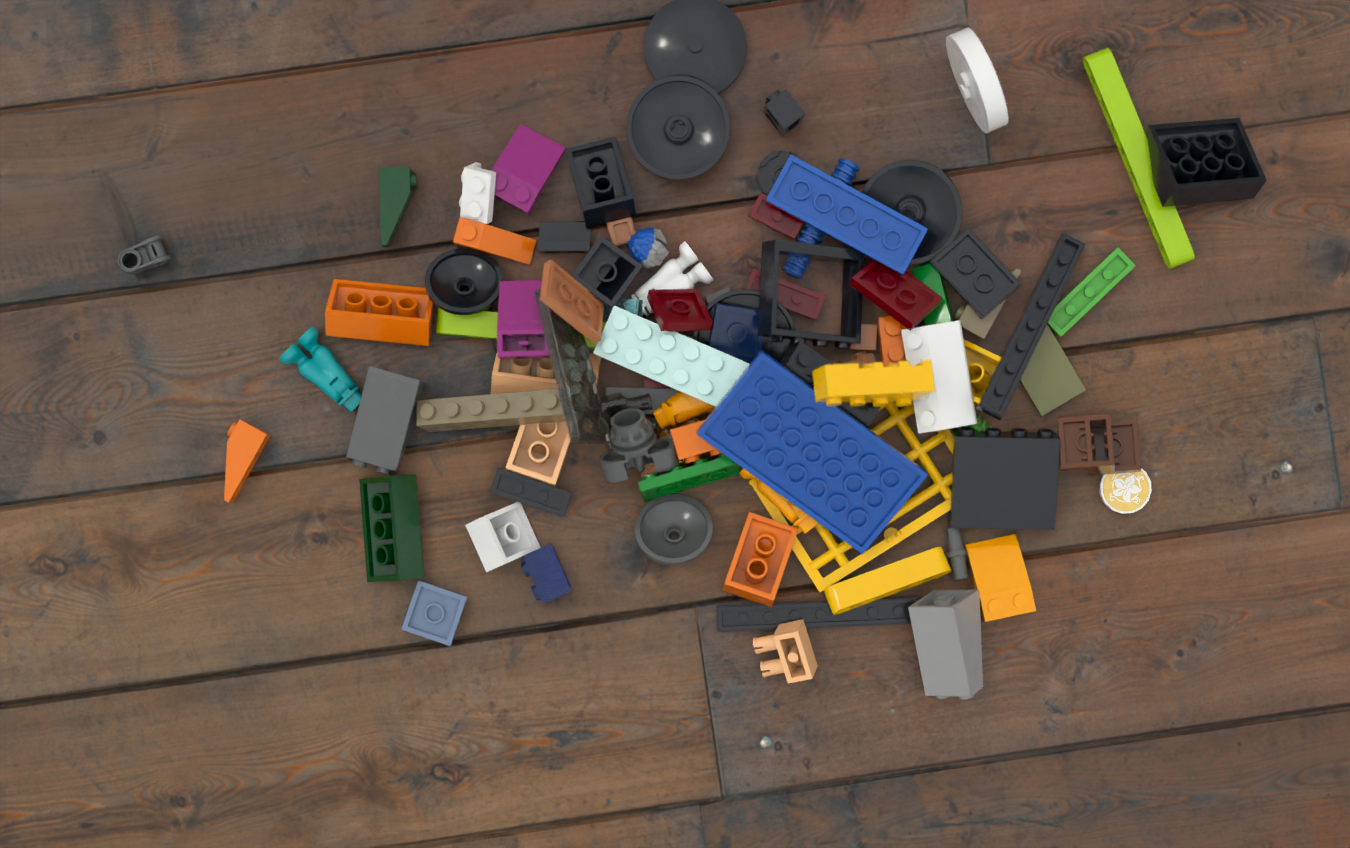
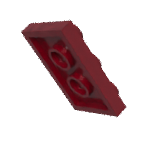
(896, 294)

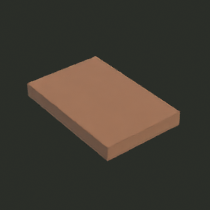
(572, 301)

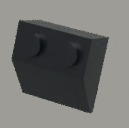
(606, 271)

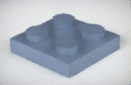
(434, 613)

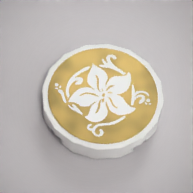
(1125, 491)

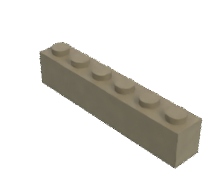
(490, 410)

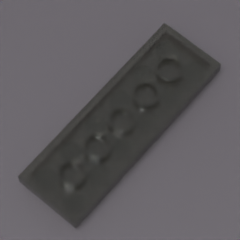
(574, 378)

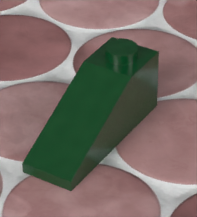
(395, 194)

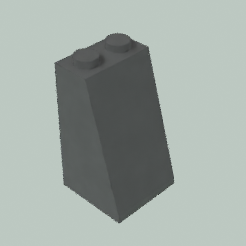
(384, 420)

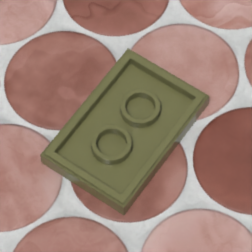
(1050, 376)

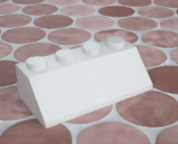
(952, 400)

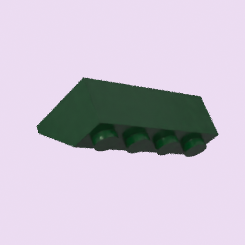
(391, 528)

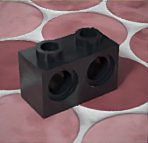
(783, 111)

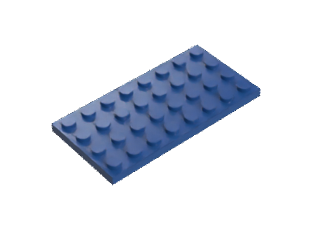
(811, 452)

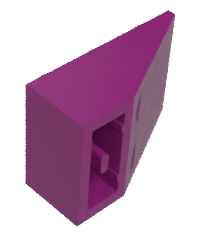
(519, 322)

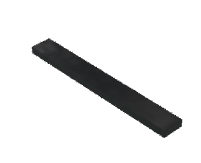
(1030, 326)
(814, 613)

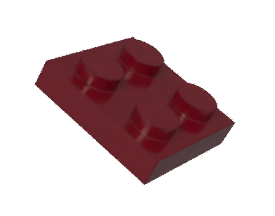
(679, 310)

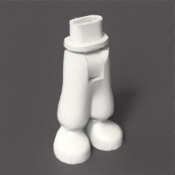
(672, 277)

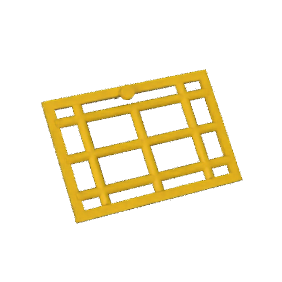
(891, 535)

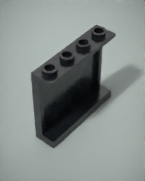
(1004, 479)

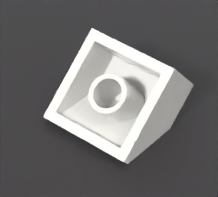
(502, 536)

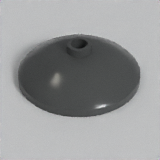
(670, 517)

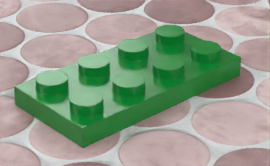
(682, 479)

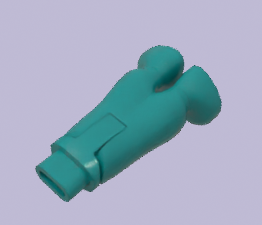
(323, 370)

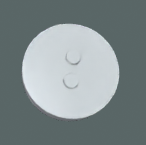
(977, 80)

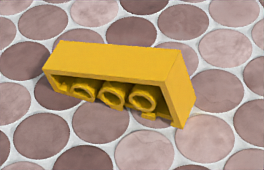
(873, 383)

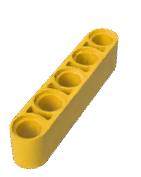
(887, 580)

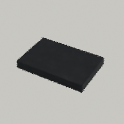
(975, 273)

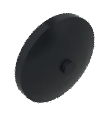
(696, 41)
(678, 127)
(923, 196)

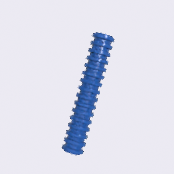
(811, 235)

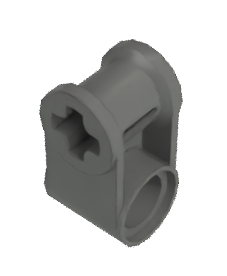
(145, 254)

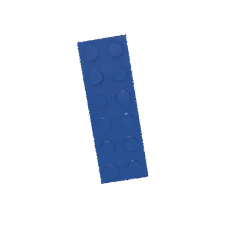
(846, 214)

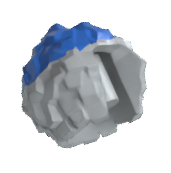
(648, 247)

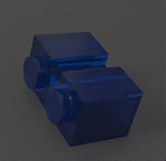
(546, 573)

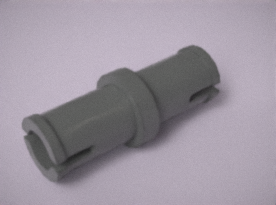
(956, 553)

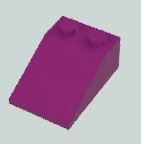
(525, 168)

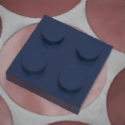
(736, 331)

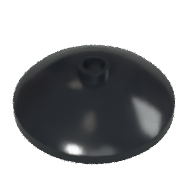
(460, 271)

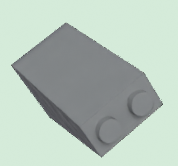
(949, 642)

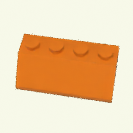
(379, 312)

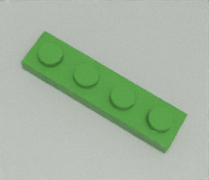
(1089, 291)

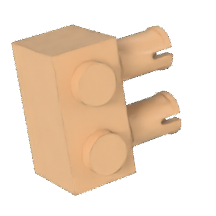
(794, 650)

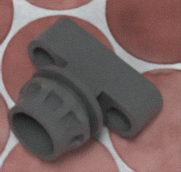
(634, 446)

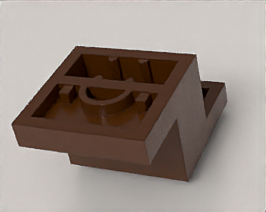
(1099, 444)

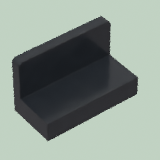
(564, 237)

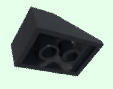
(601, 182)

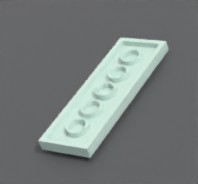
(668, 357)

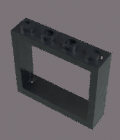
(851, 298)

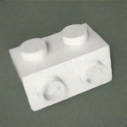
(477, 193)

